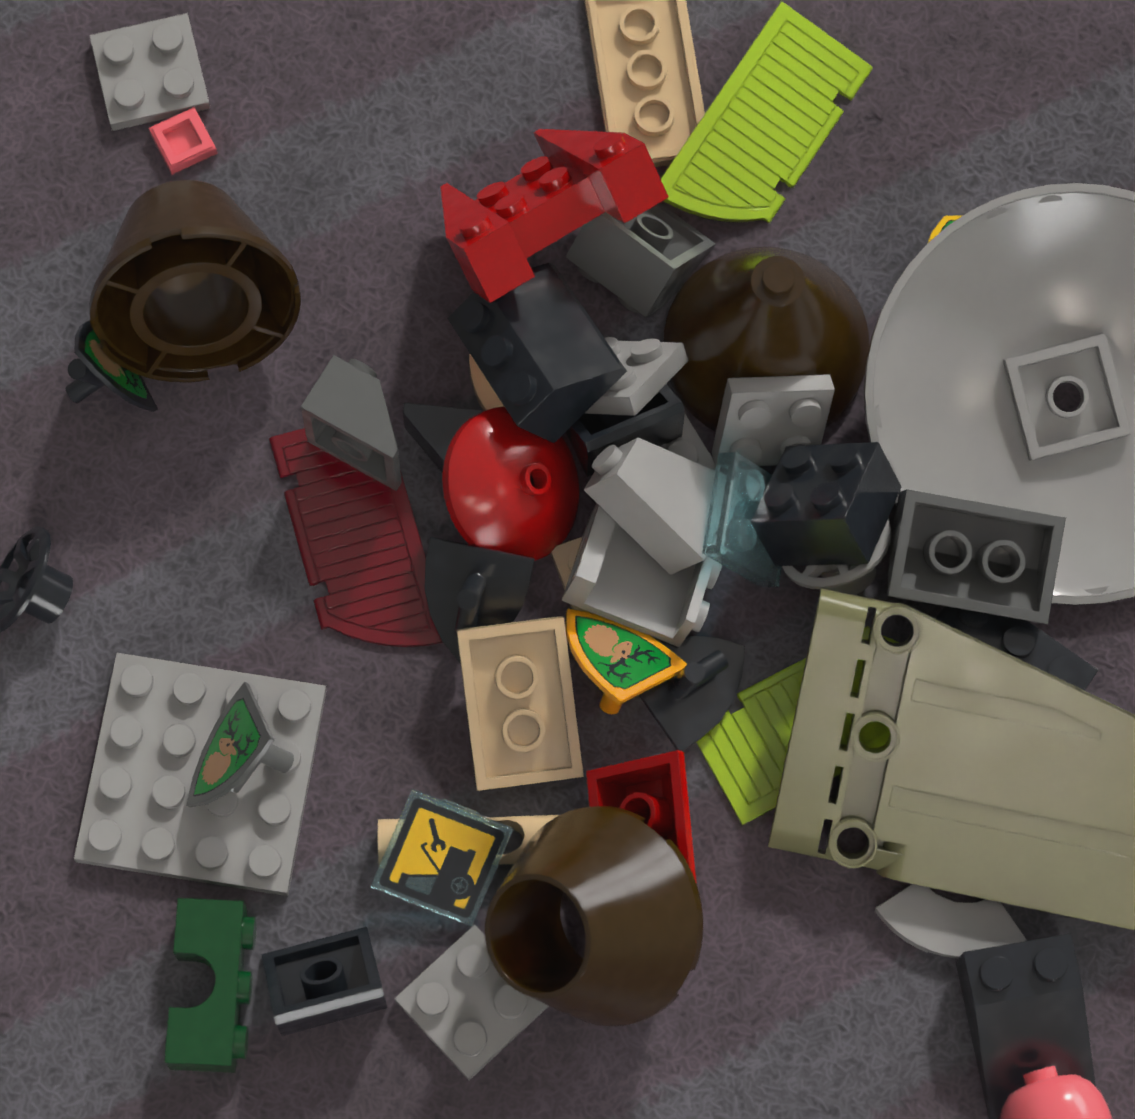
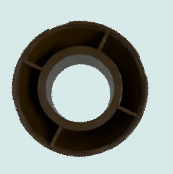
(191, 287)
(635, 909)

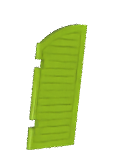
(765, 122)
(752, 743)

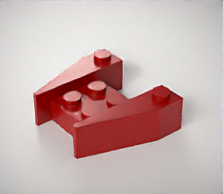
(550, 198)

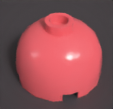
(1055, 1098)

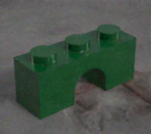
(210, 1033)

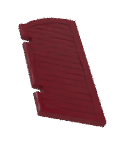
(360, 544)

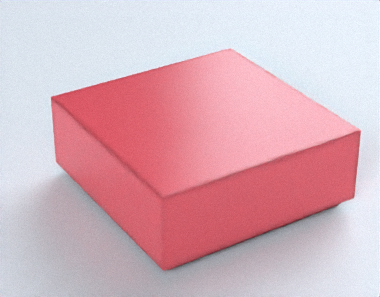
(183, 140)

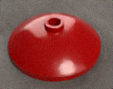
(492, 491)

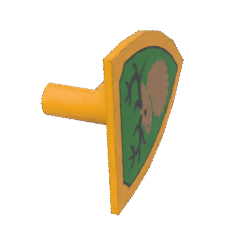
(618, 657)

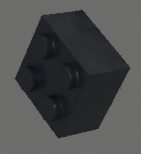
(826, 504)

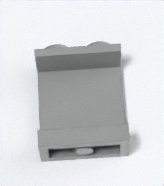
(631, 588)

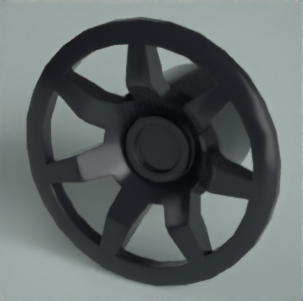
(35, 585)

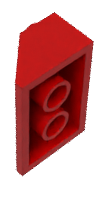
(652, 789)

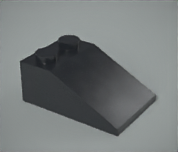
(1025, 1014)

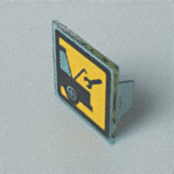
(442, 857)

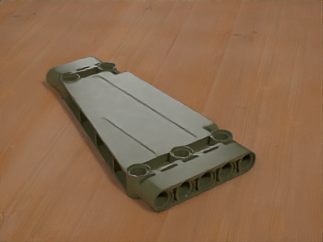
(988, 773)

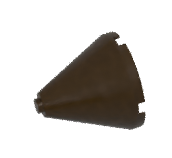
(765, 318)

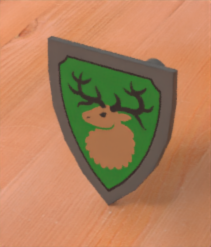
(235, 750)

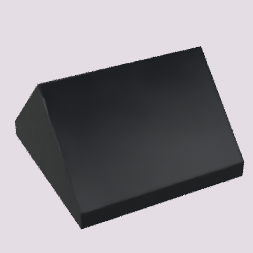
(656, 422)
(323, 981)

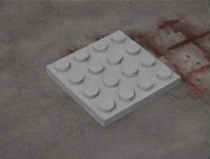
(145, 767)

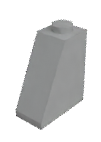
(655, 499)

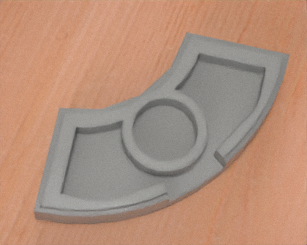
(947, 926)

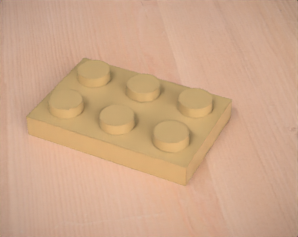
(520, 703)

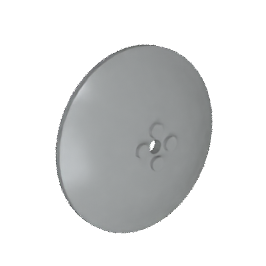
(970, 364)

